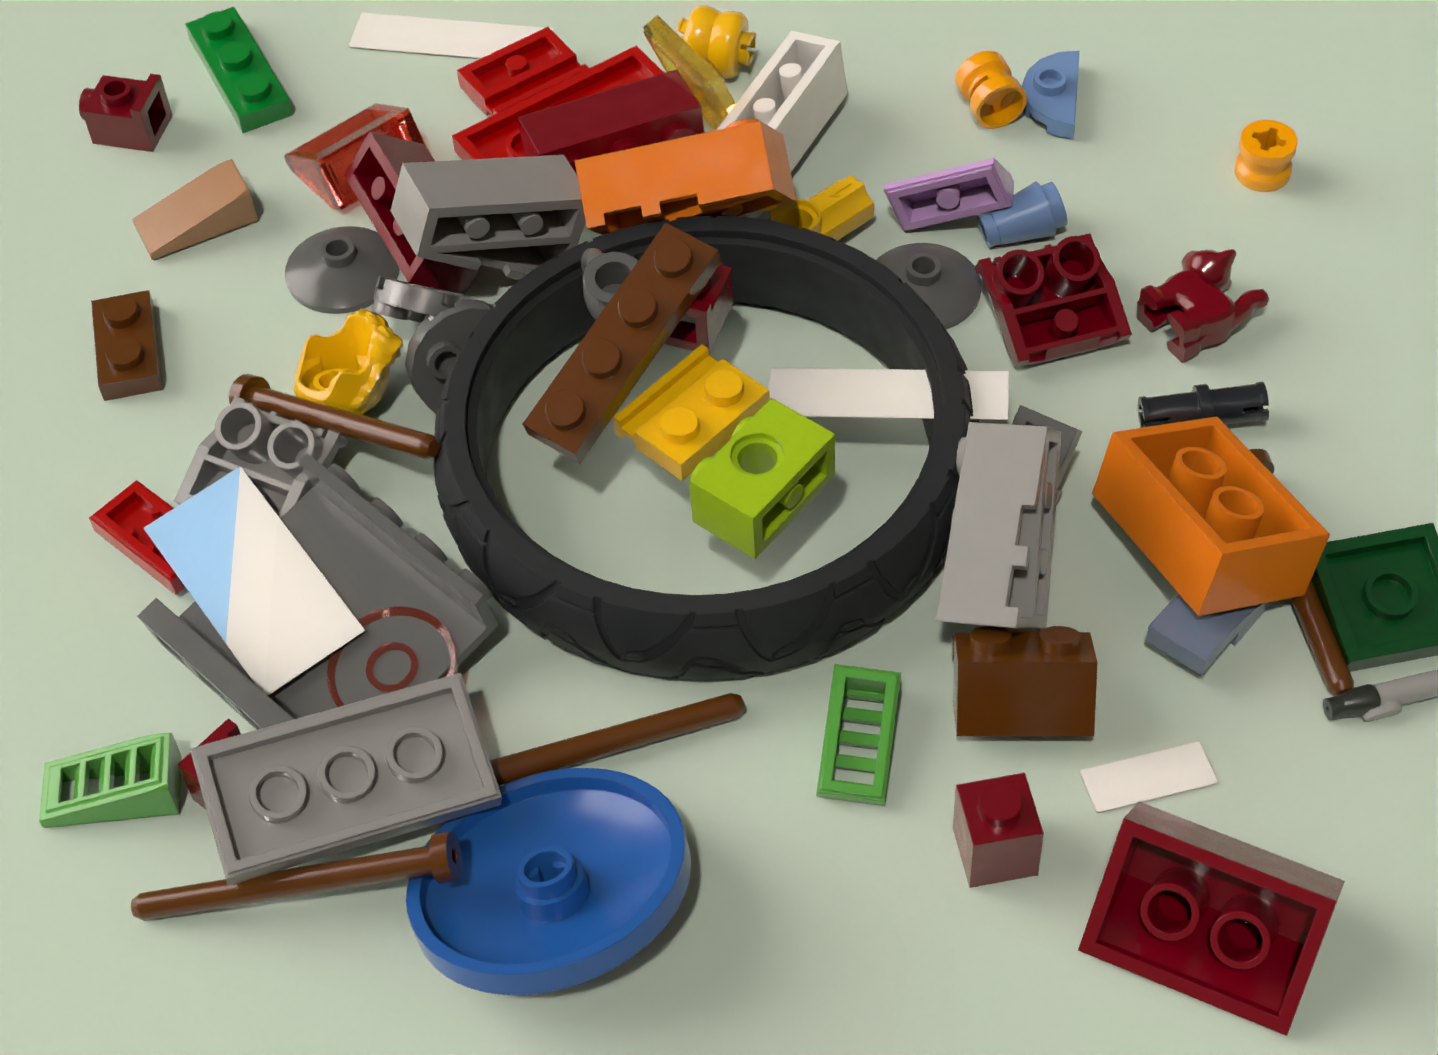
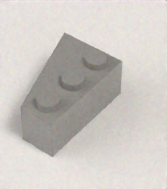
(490, 211)
(1002, 527)

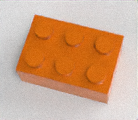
(1209, 515)

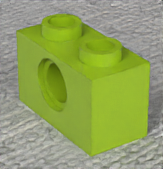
(762, 477)

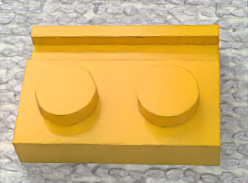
(690, 412)

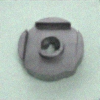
(412, 302)

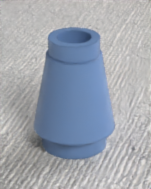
(1034, 215)

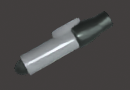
(1382, 699)

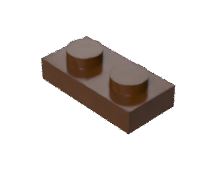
(126, 345)

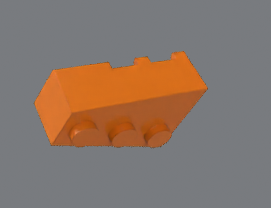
(703, 174)

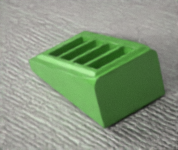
(862, 685)
(136, 799)

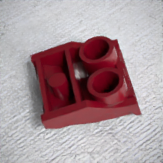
(1054, 301)

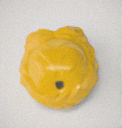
(350, 365)

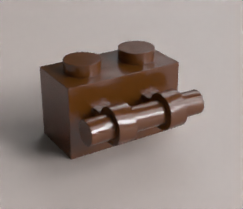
(1024, 682)

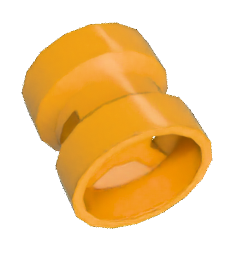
(990, 89)

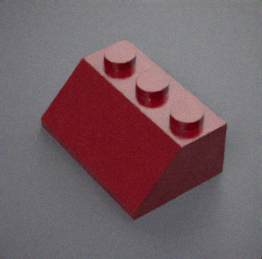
(1210, 916)

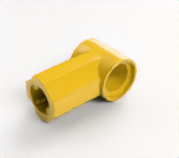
(831, 211)

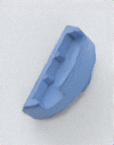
(1053, 92)

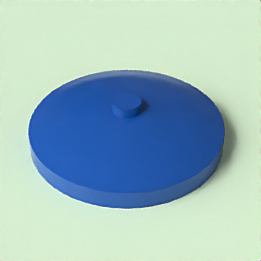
(554, 883)

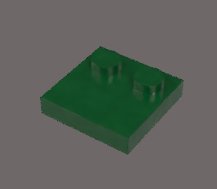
(1382, 595)

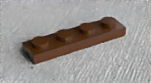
(622, 343)

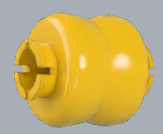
(720, 38)

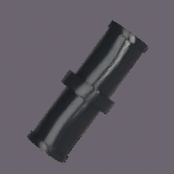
(1229, 404)

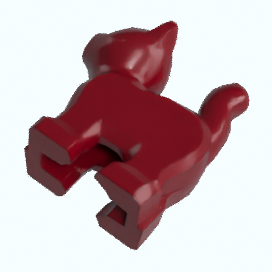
(1196, 303)

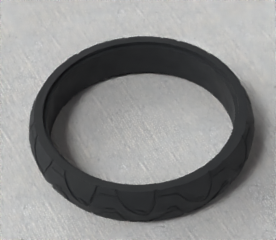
(709, 633)

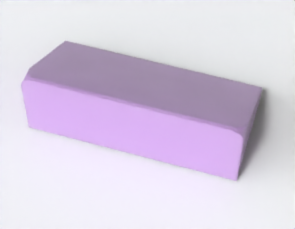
(951, 194)

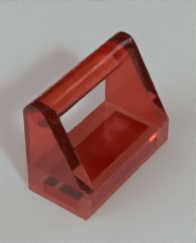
(327, 157)

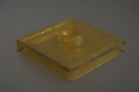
(698, 72)

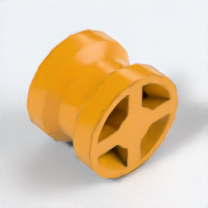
(1265, 155)

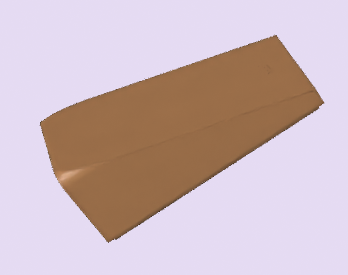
(197, 211)

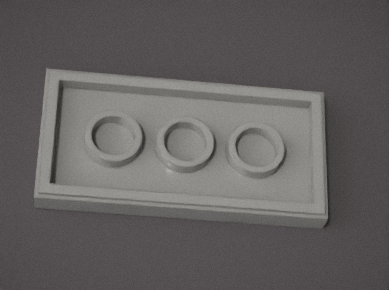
(344, 778)

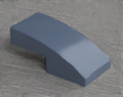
(1199, 639)

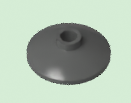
(339, 269)
(939, 277)

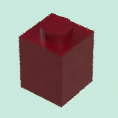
(997, 830)

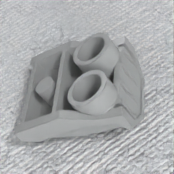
(266, 451)

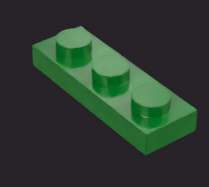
(239, 69)

